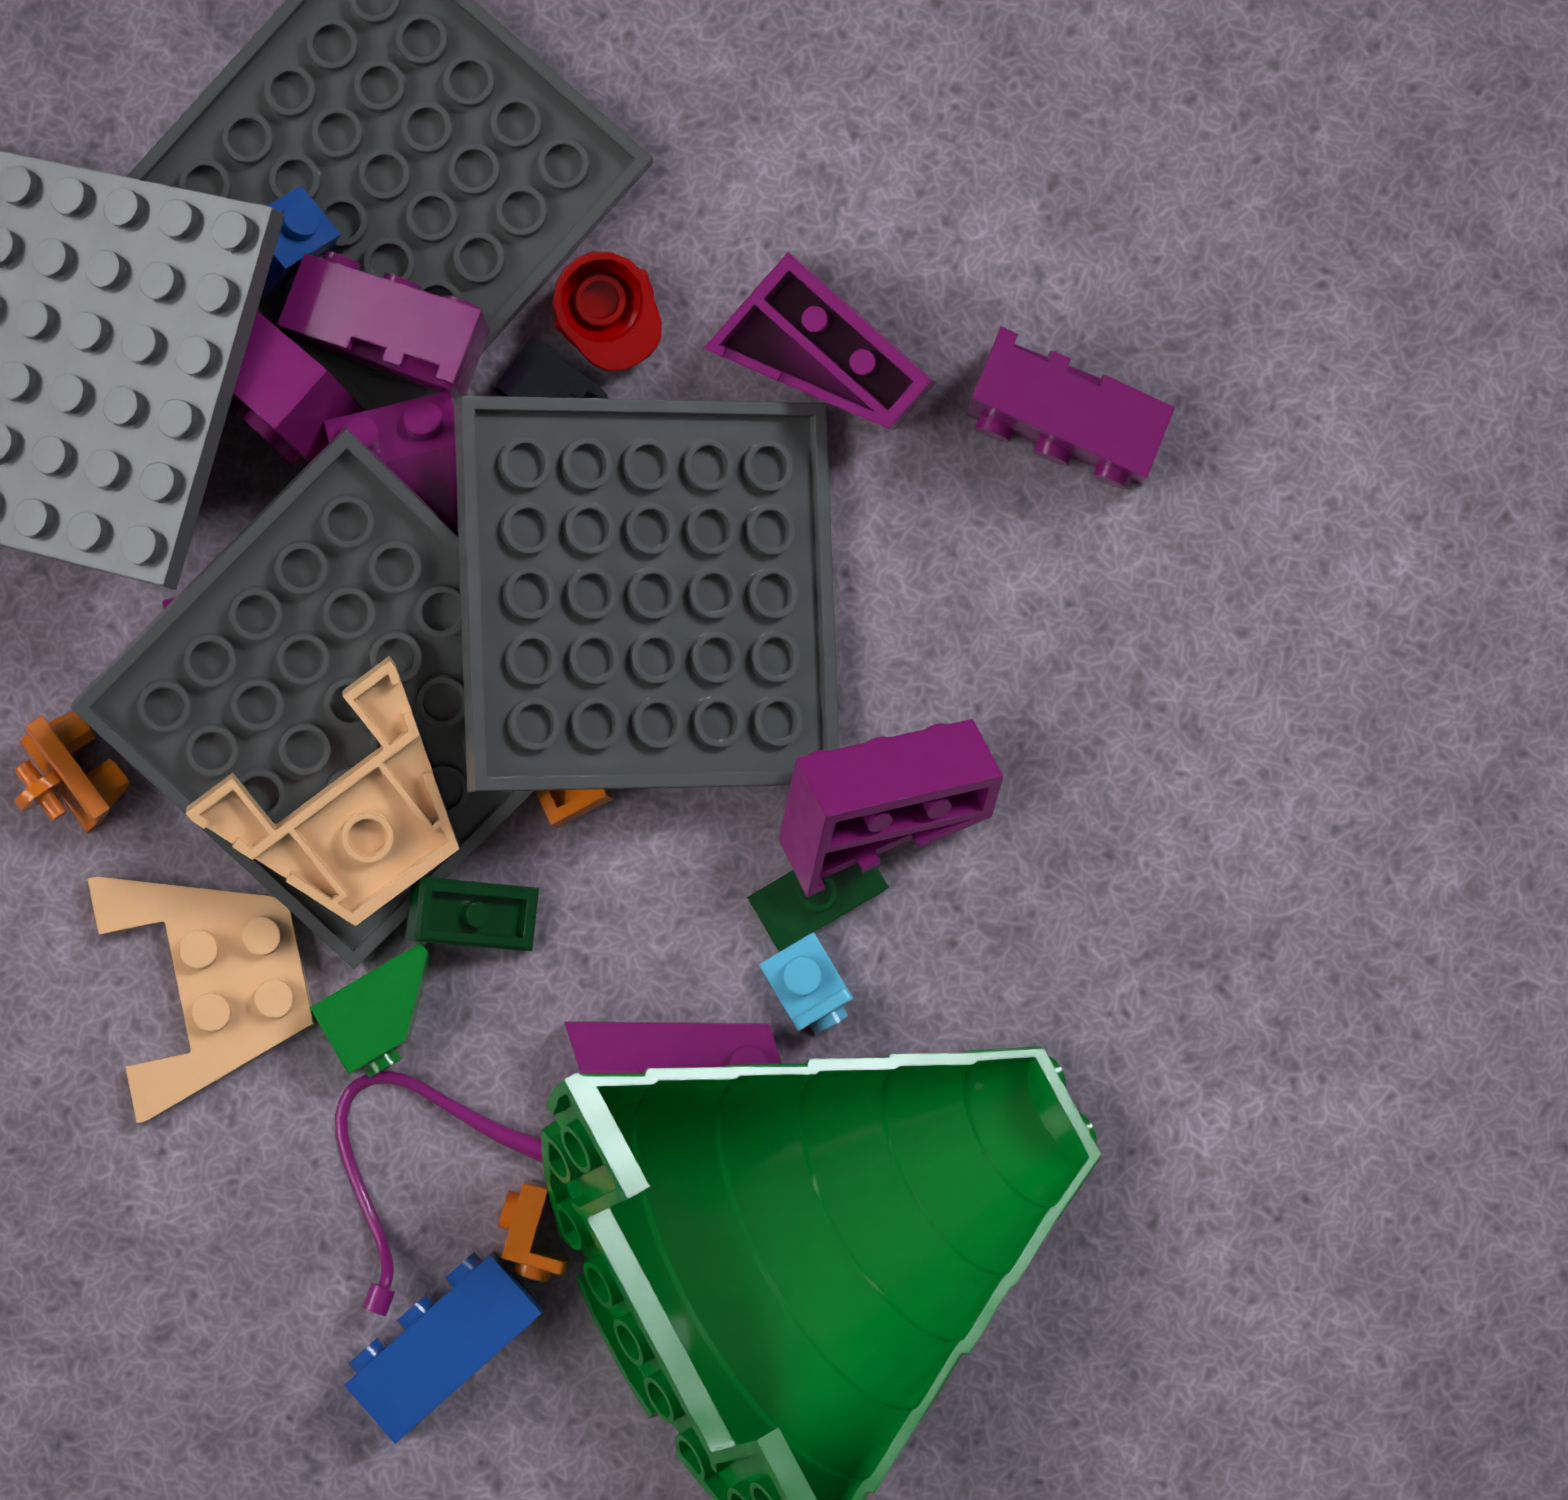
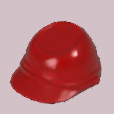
(607, 310)

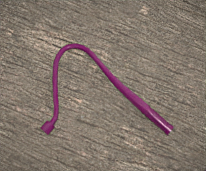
(380, 1295)

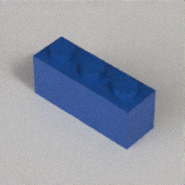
(442, 1344)

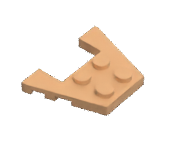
(362, 832)
(233, 973)

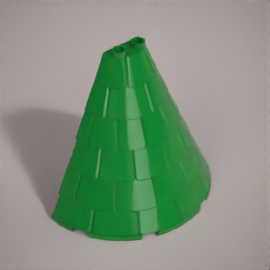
(807, 1244)

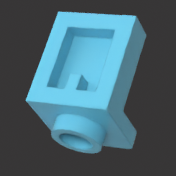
(808, 985)

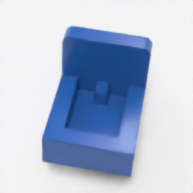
(302, 231)

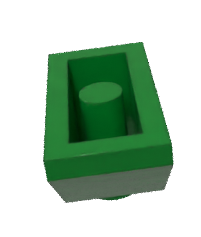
(375, 1012)

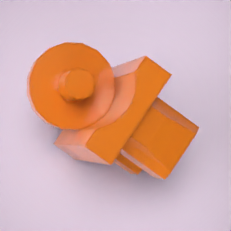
(52, 750)

